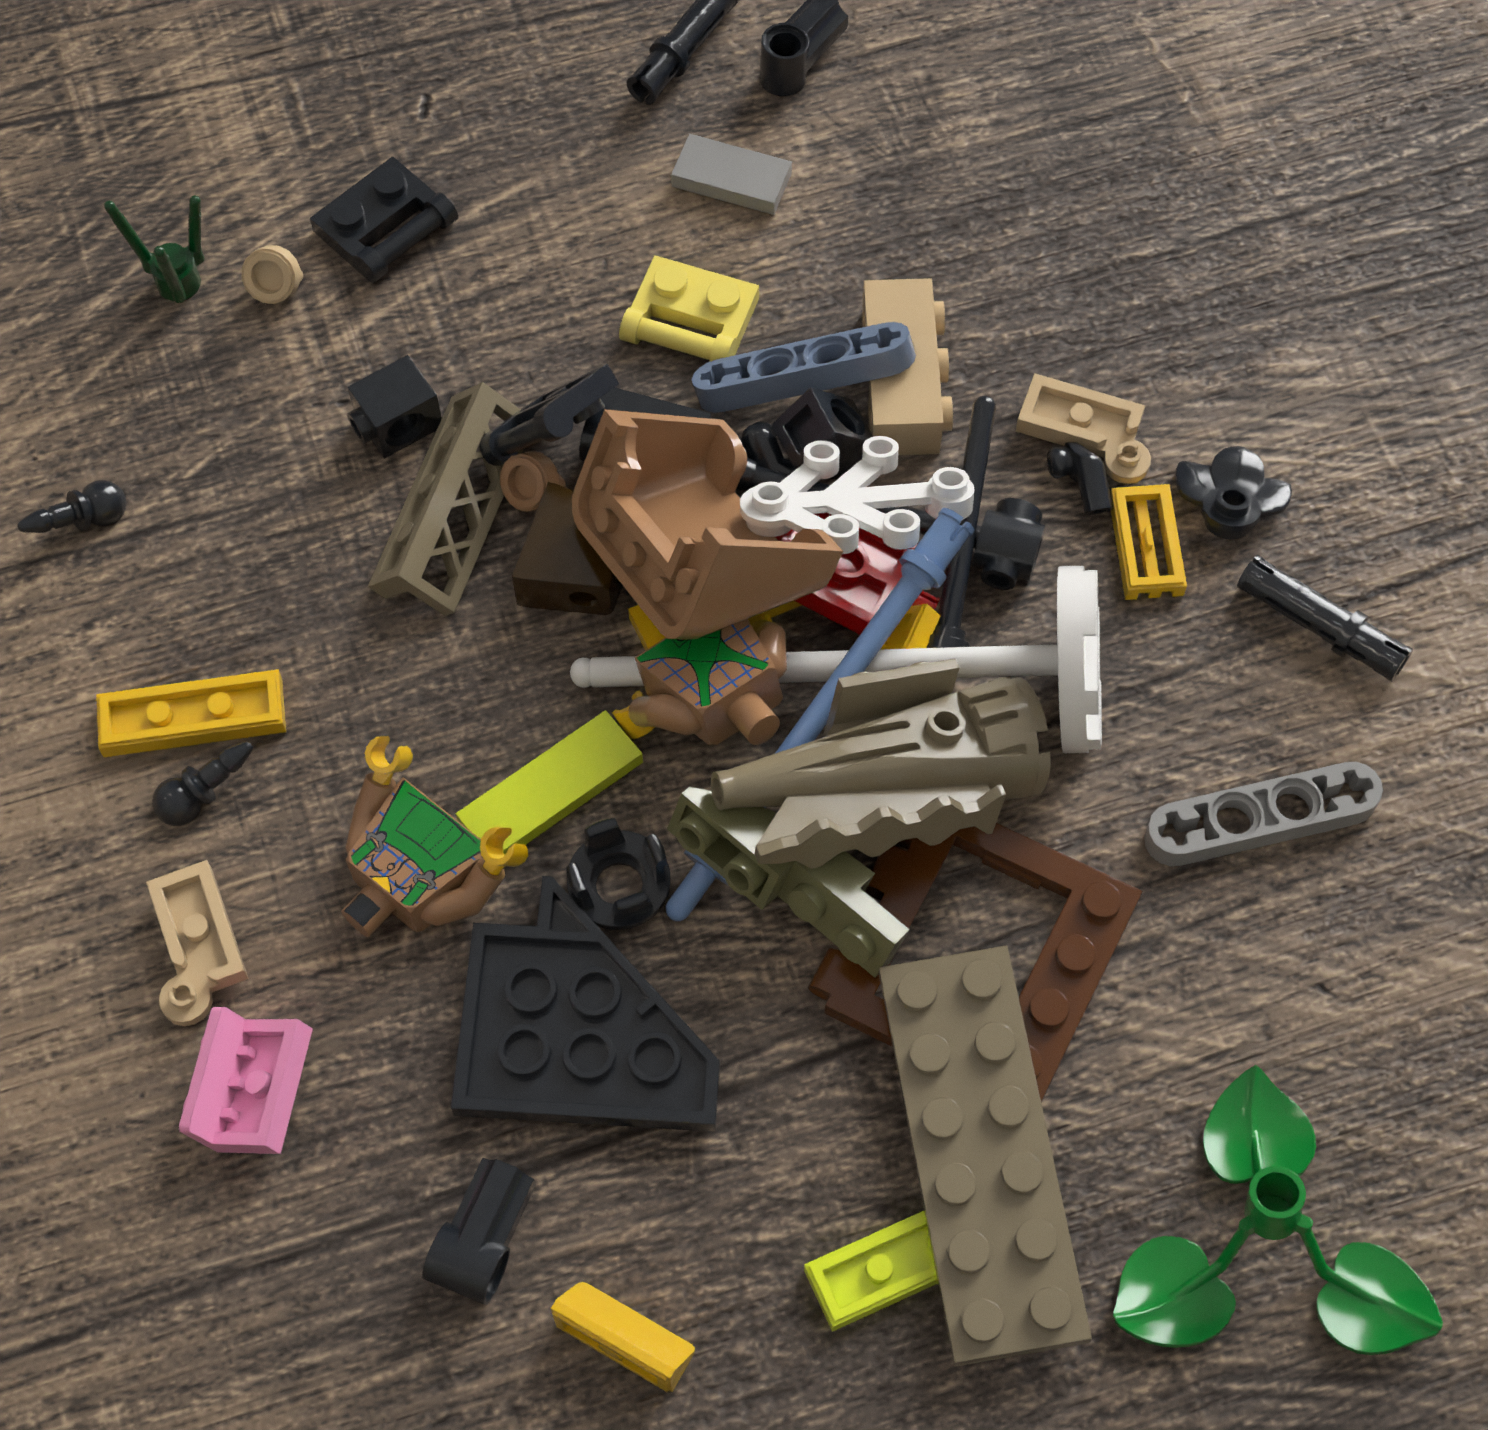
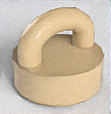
(271, 274)

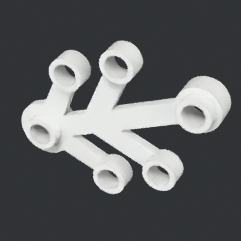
(779, 507)

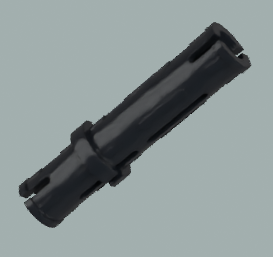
(672, 52)
(1334, 624)

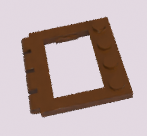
(1066, 969)

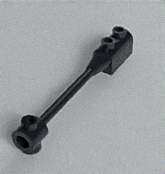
(1003, 545)

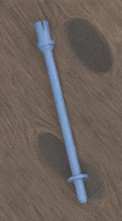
(920, 572)

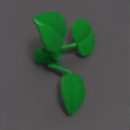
(1264, 1137)

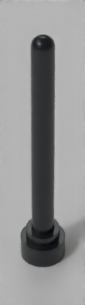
(948, 631)

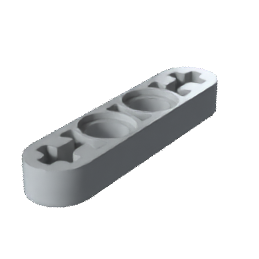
(1260, 806)

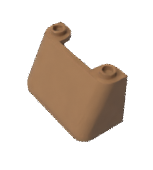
(671, 527)

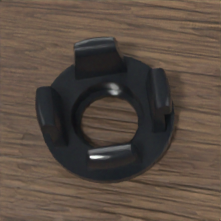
(610, 846)

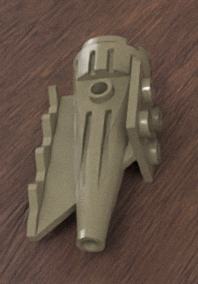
(895, 765)

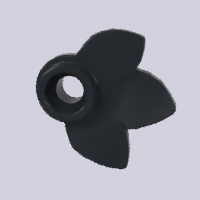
(1232, 491)

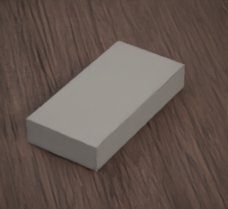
(731, 174)

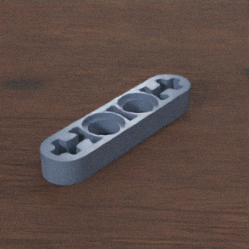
(858, 357)

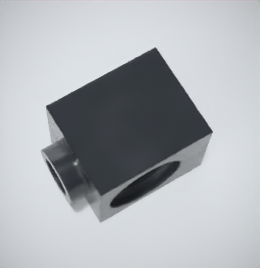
(393, 407)
(823, 418)

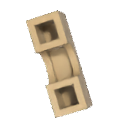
(910, 403)

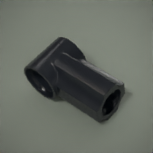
(797, 44)
(474, 1248)

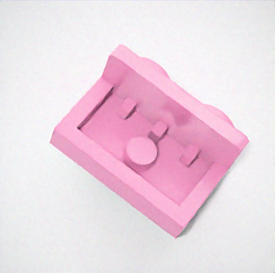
(245, 1082)

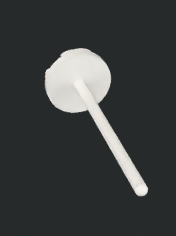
(1072, 660)

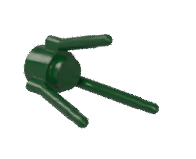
(170, 264)

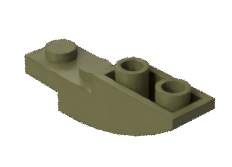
(824, 896)

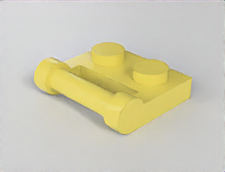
(693, 300)

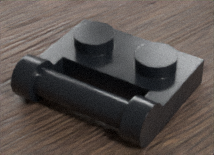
(376, 208)
(549, 416)

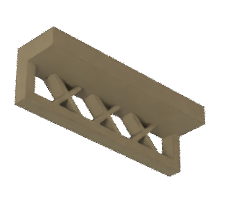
(434, 495)

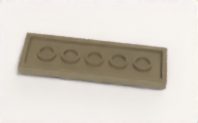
(983, 1157)

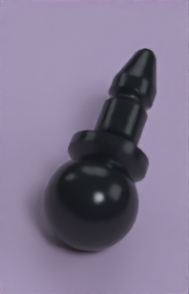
(97, 504)
(181, 798)

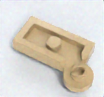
(1091, 418)
(197, 942)

